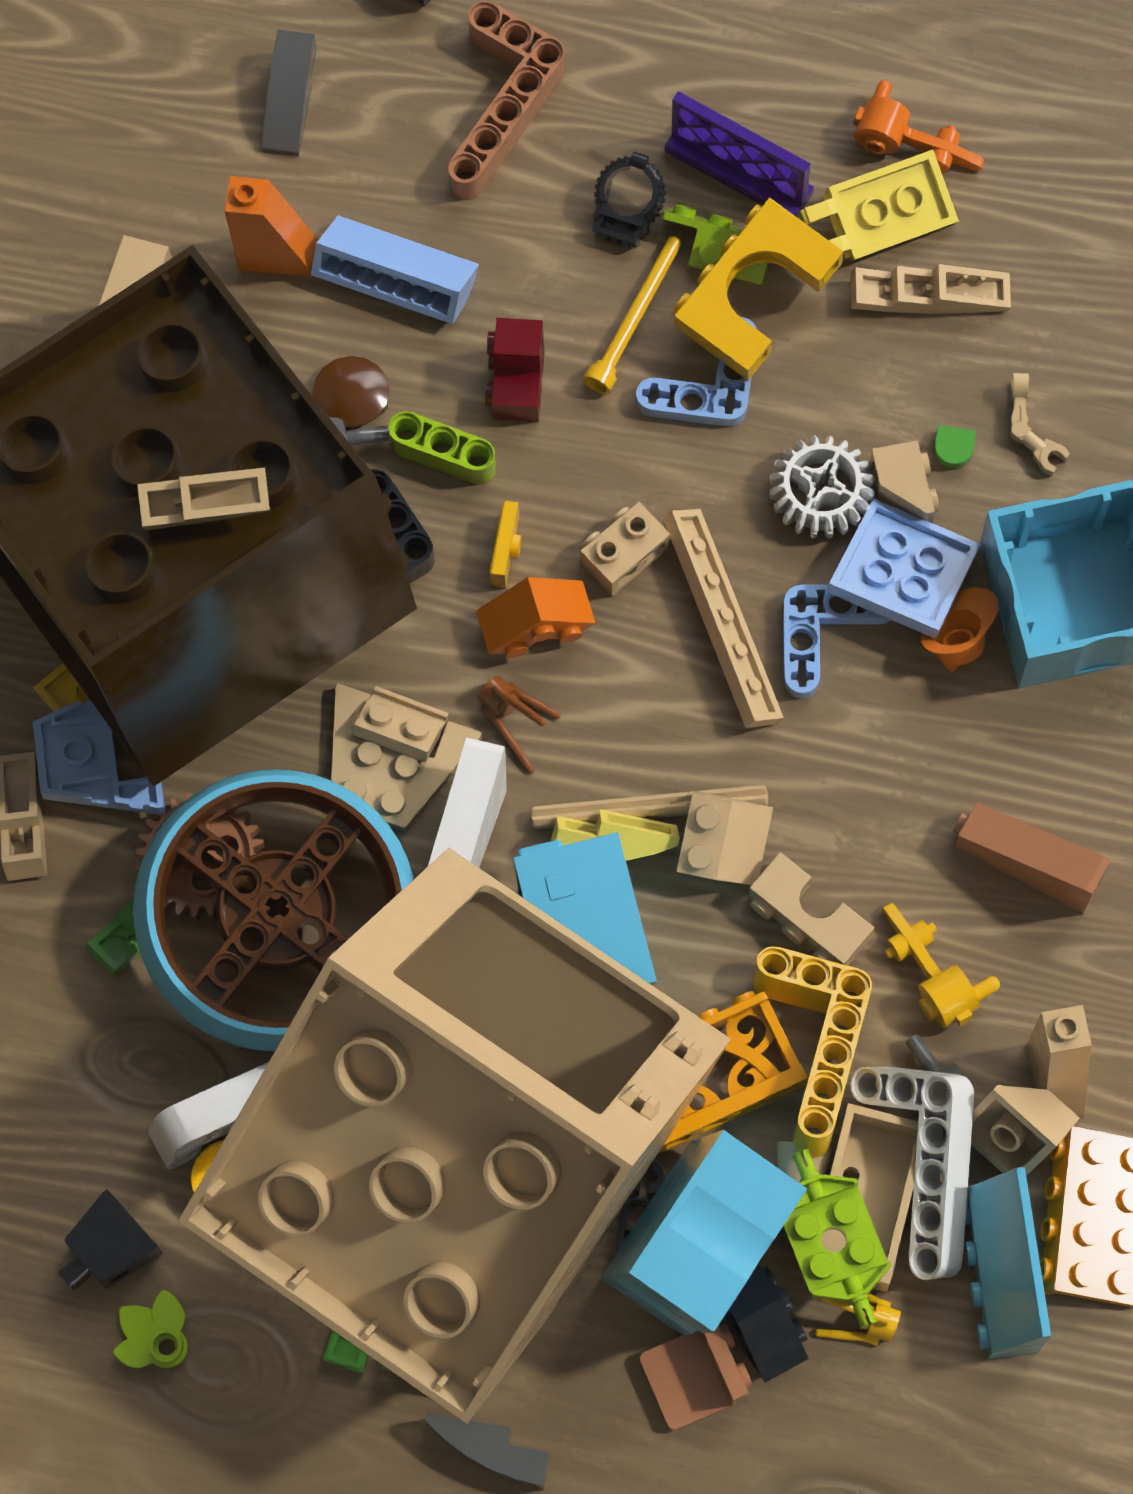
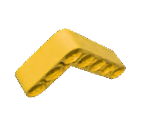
(834, 1043)

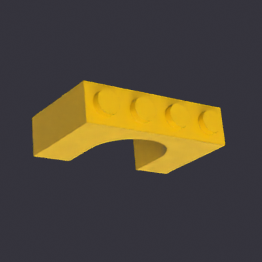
(769, 237)

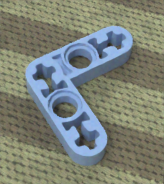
(712, 396)
(809, 623)

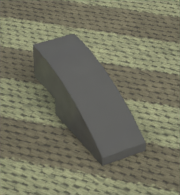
(288, 92)
(490, 1449)

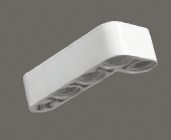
(190, 1124)

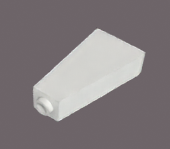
(473, 801)

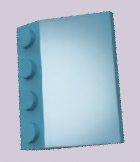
(1006, 1267)

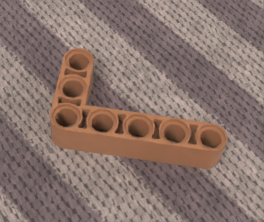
(510, 99)

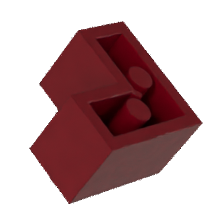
(517, 357)

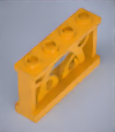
(768, 1081)

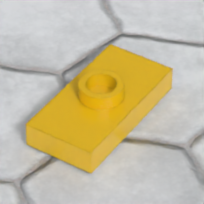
(506, 544)

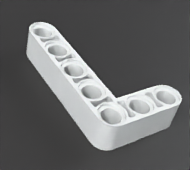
(931, 1157)

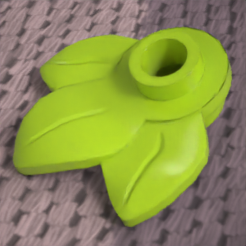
(149, 1330)

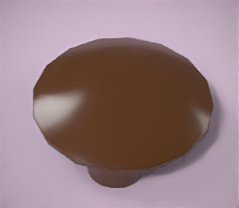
(352, 390)

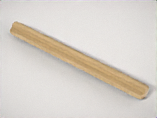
(642, 806)

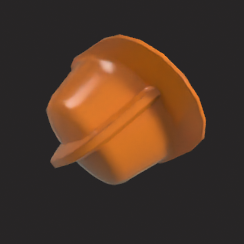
(964, 629)

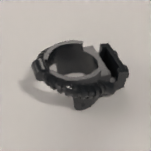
(626, 228)

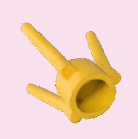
(884, 1329)

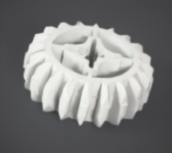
(796, 470)

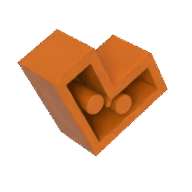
(533, 613)

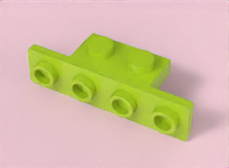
(710, 240)

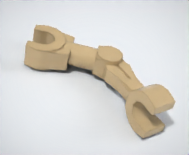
(1022, 432)

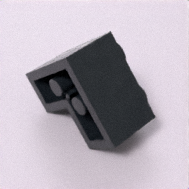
(765, 1326)

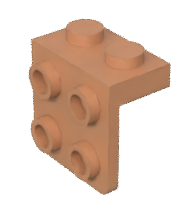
(695, 1376)

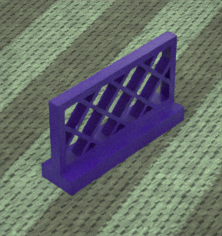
(737, 156)

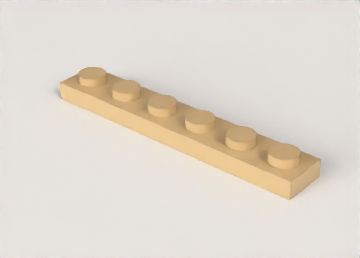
(723, 618)

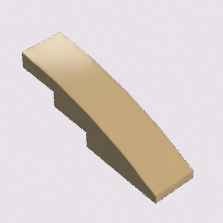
(934, 291)

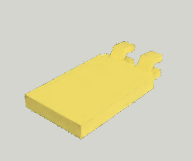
(886, 206)

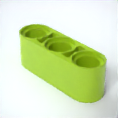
(430, 434)

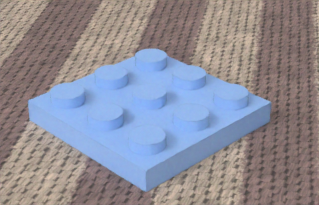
(904, 568)

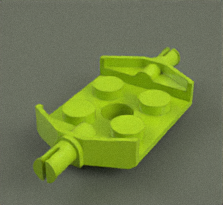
(839, 1206)

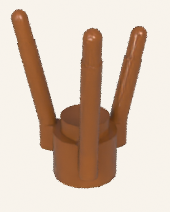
(504, 699)

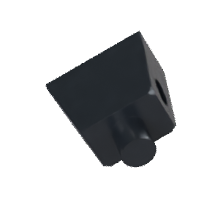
(107, 1245)

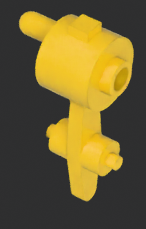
(946, 993)

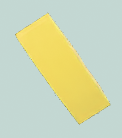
(637, 835)

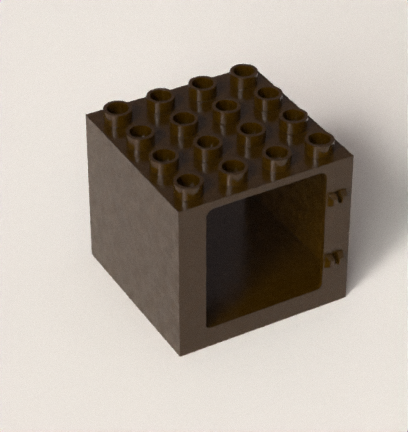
(201, 621)

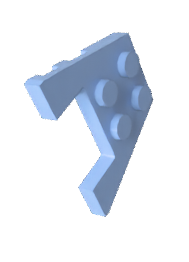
(81, 763)

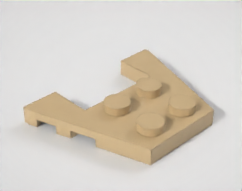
(384, 778)

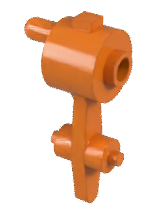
(884, 126)

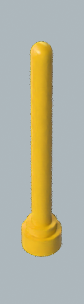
(601, 375)

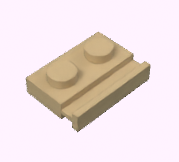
(400, 724)

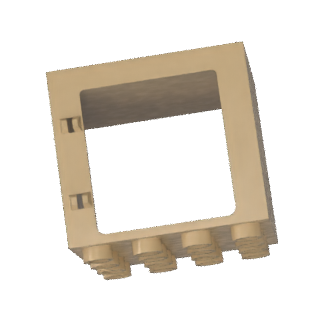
(451, 1130)

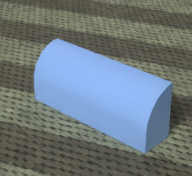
(394, 269)

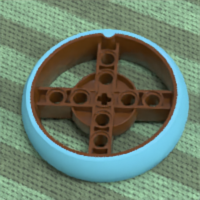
(187, 839)

